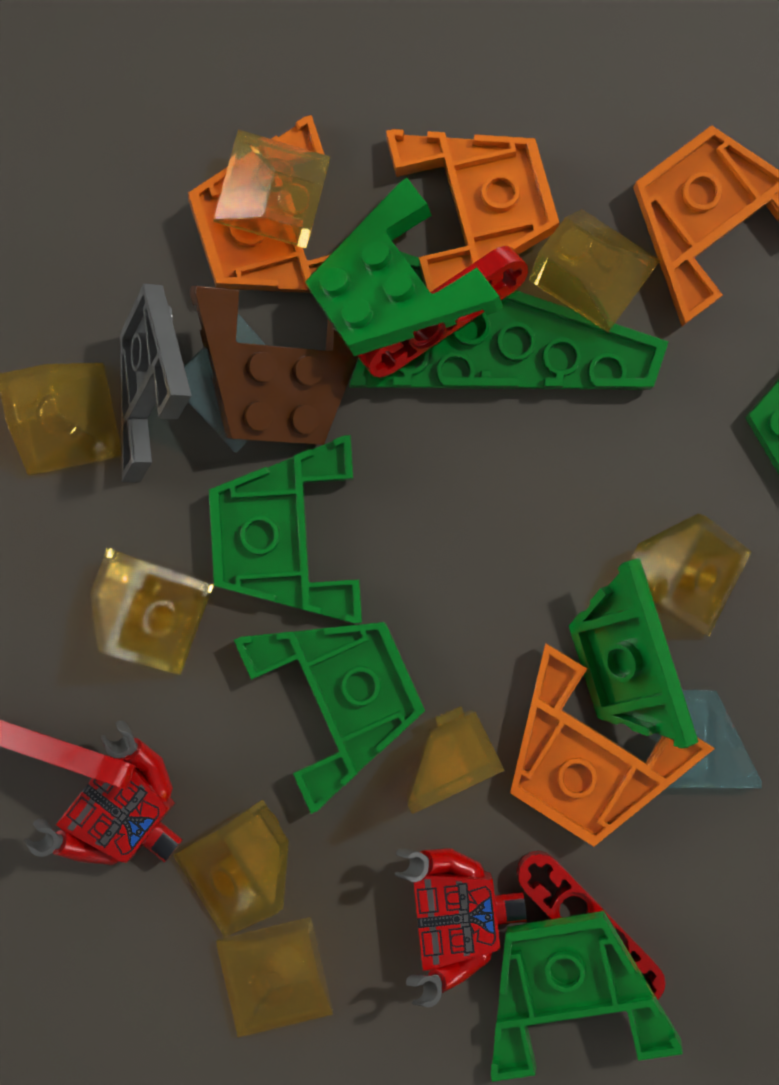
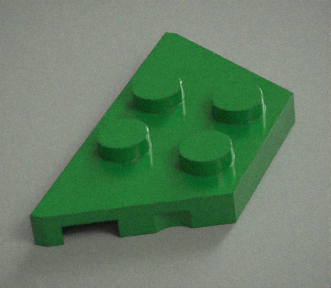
(630, 660)

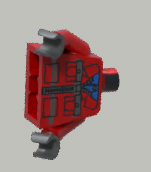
(113, 822)
(455, 918)

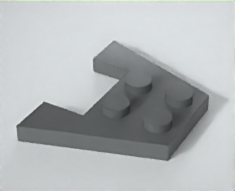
(149, 375)

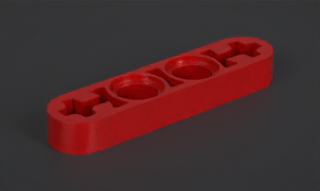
(503, 271)
(66, 755)
(557, 874)

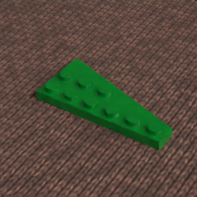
(528, 348)

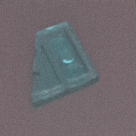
(729, 762)

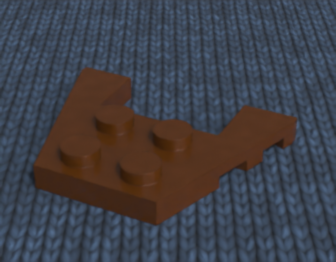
(268, 388)

